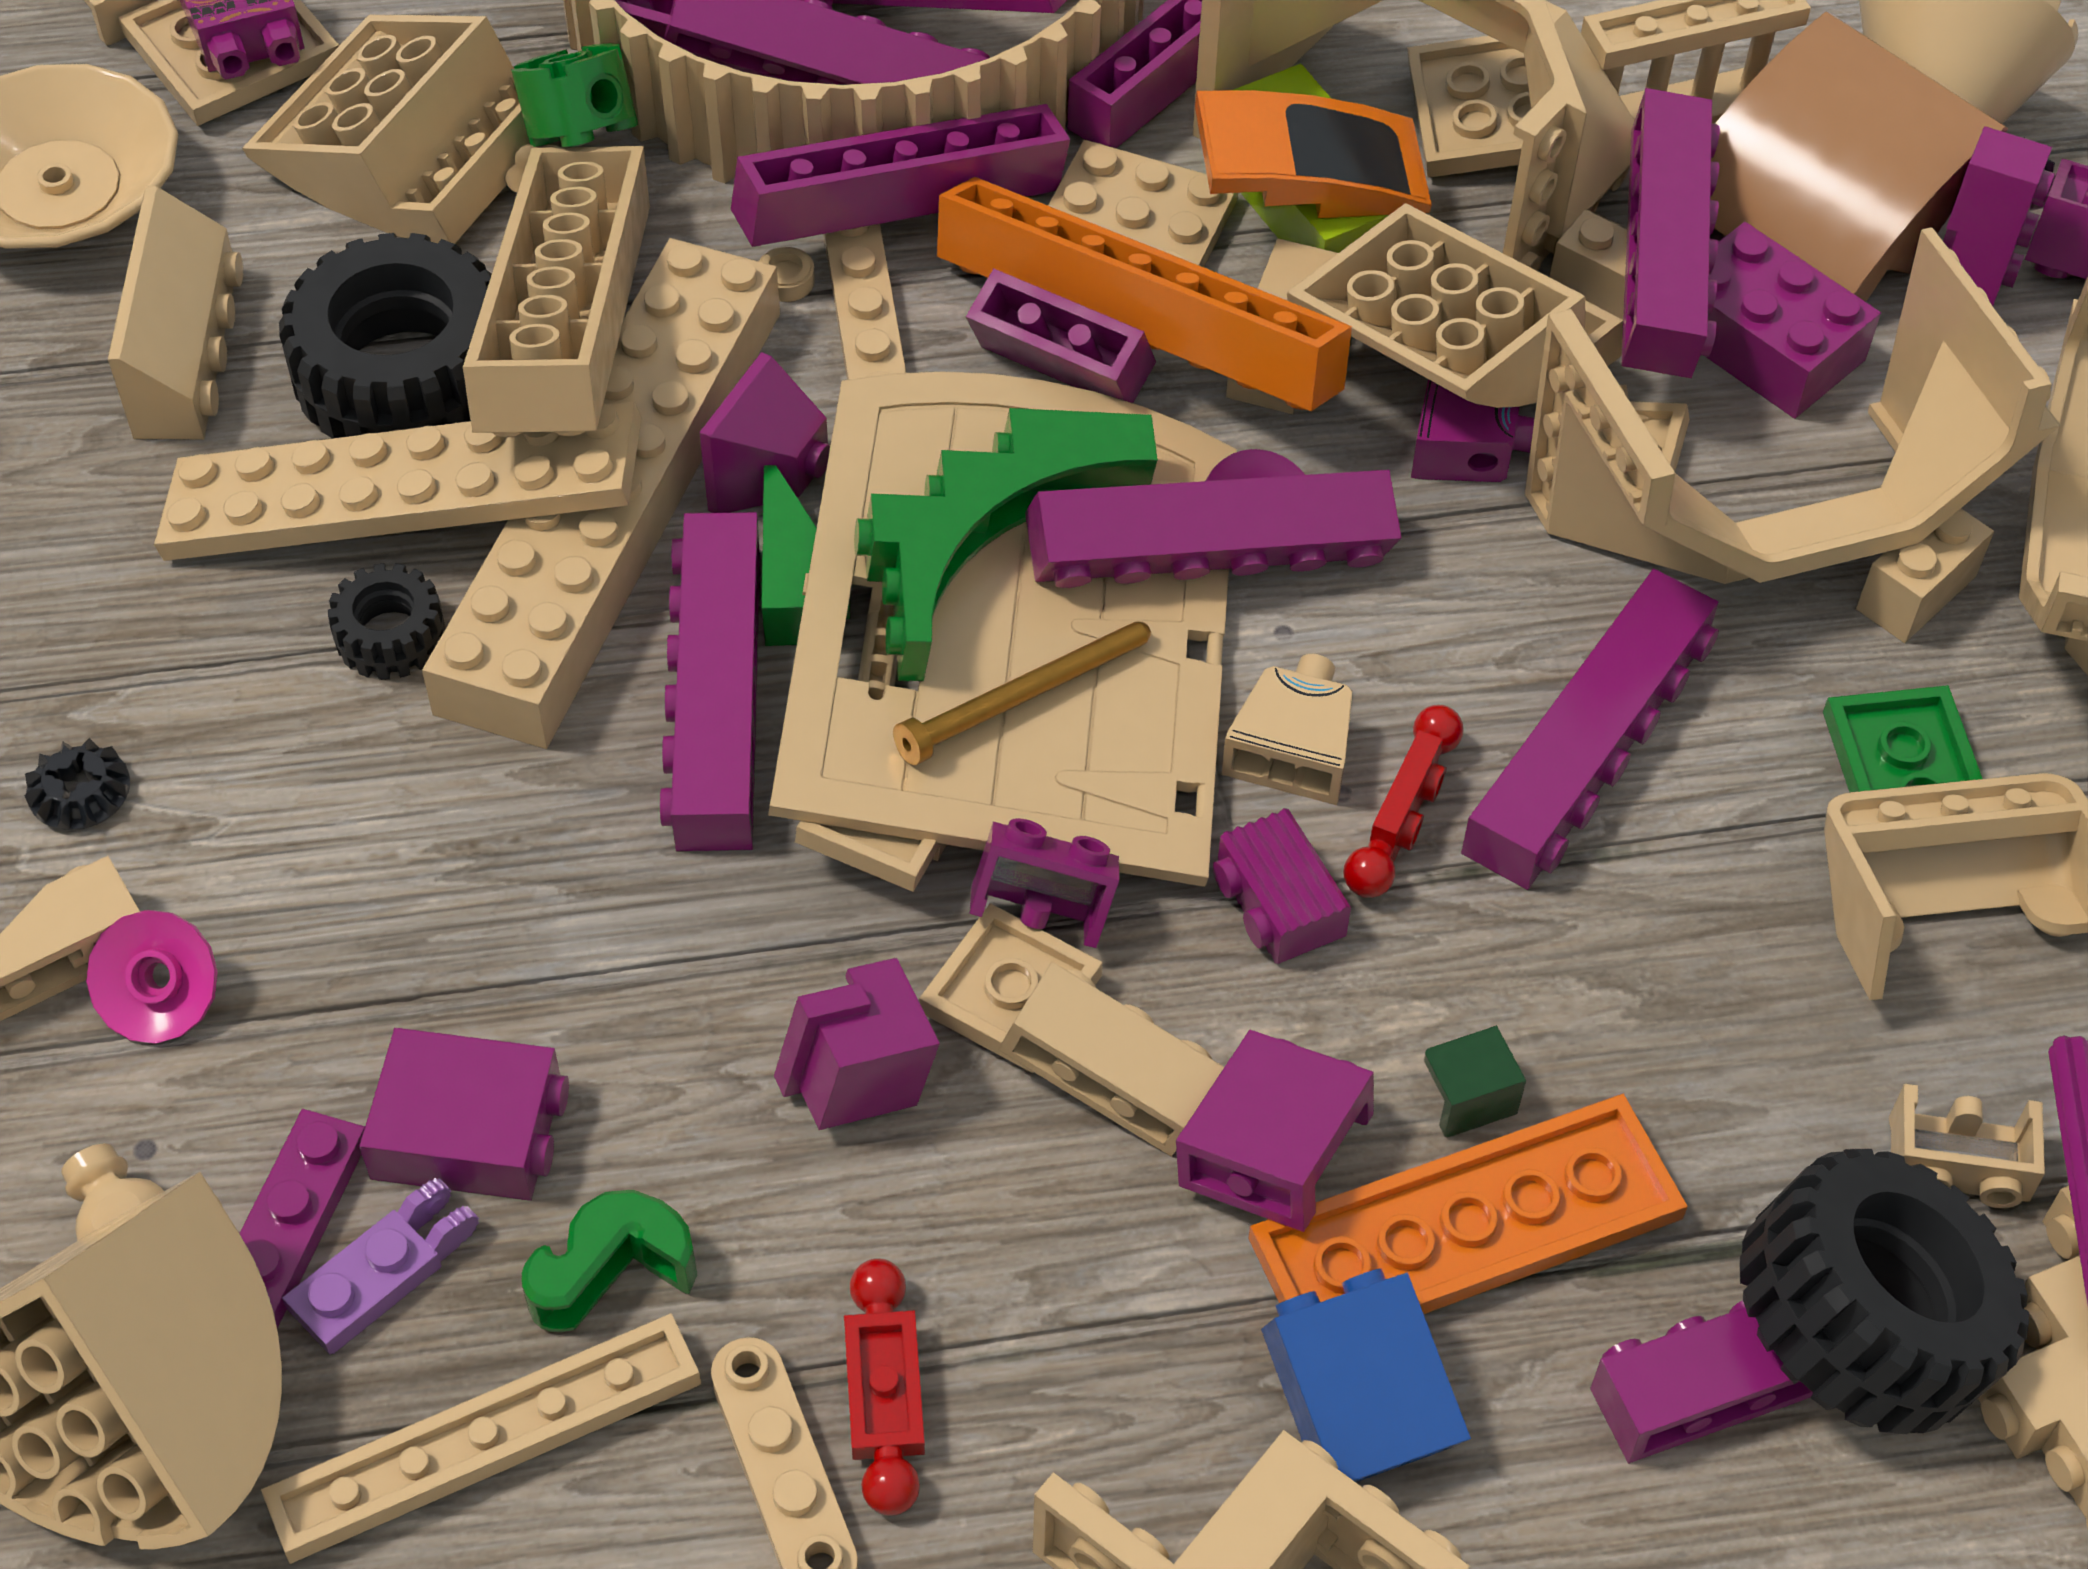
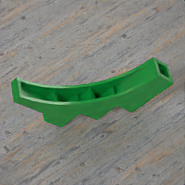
(977, 496)

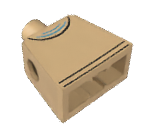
(1292, 731)

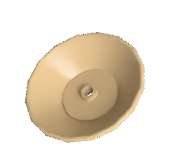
(77, 152)

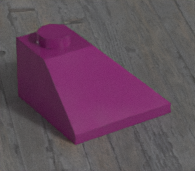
(759, 425)

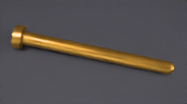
(916, 739)

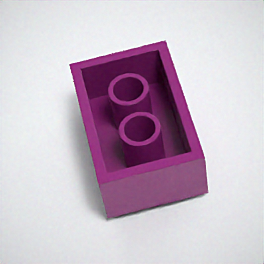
(1784, 322)

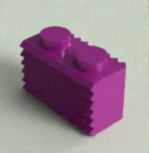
(1281, 886)

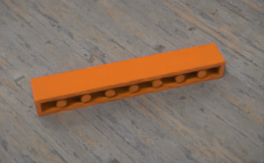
(1176, 303)

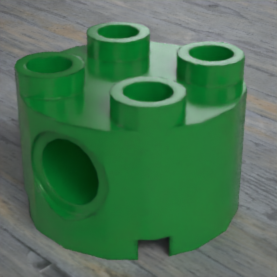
(574, 94)

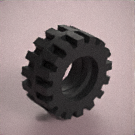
(385, 593)

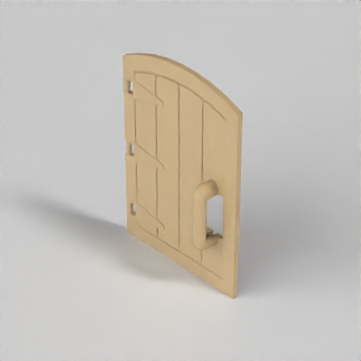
(1078, 759)

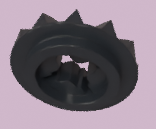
(91, 800)

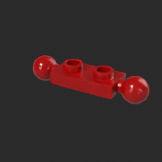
(1371, 869)
(884, 1387)

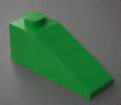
(785, 559)

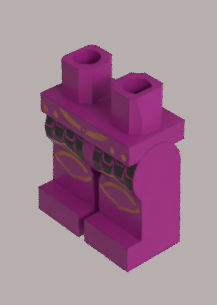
(244, 32)

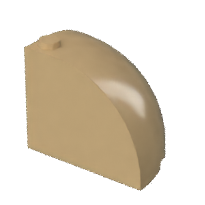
(139, 1377)

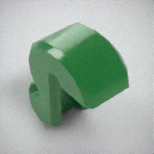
(599, 1247)

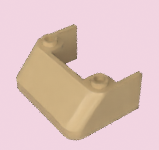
(1954, 852)

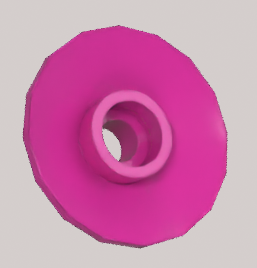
(123, 980)

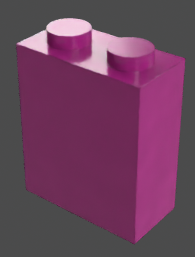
(464, 1113)

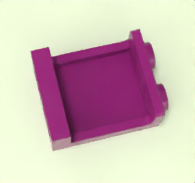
(1272, 1128)

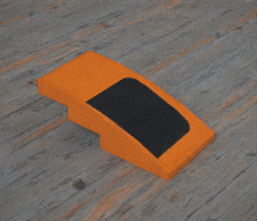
(1311, 152)

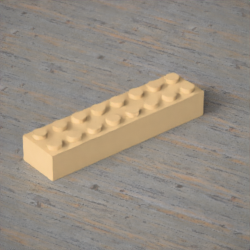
(558, 292)

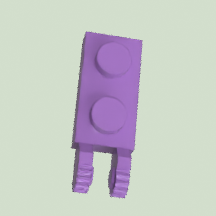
(379, 1267)

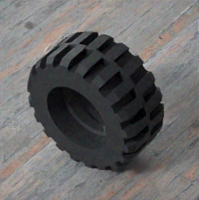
(371, 294)
(1883, 1291)

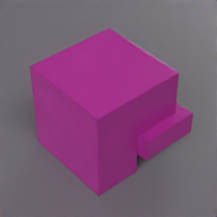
(858, 1047)

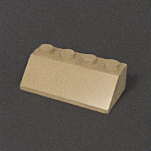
(173, 319)

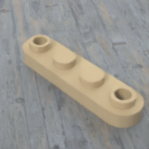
(780, 1457)

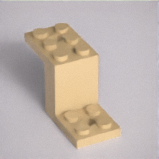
(1274, 1519)

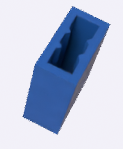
(1365, 1375)

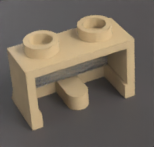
(1975, 1156)

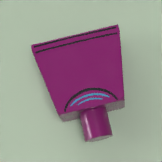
(1467, 438)

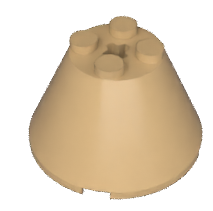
(1976, 48)

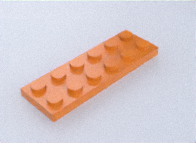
(1483, 1212)

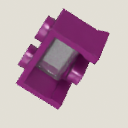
(1047, 876)

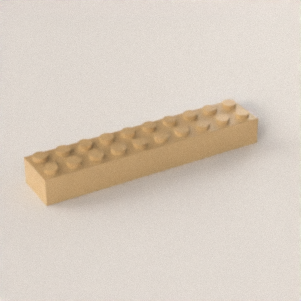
(563, 578)

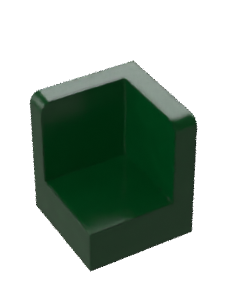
(1475, 1080)

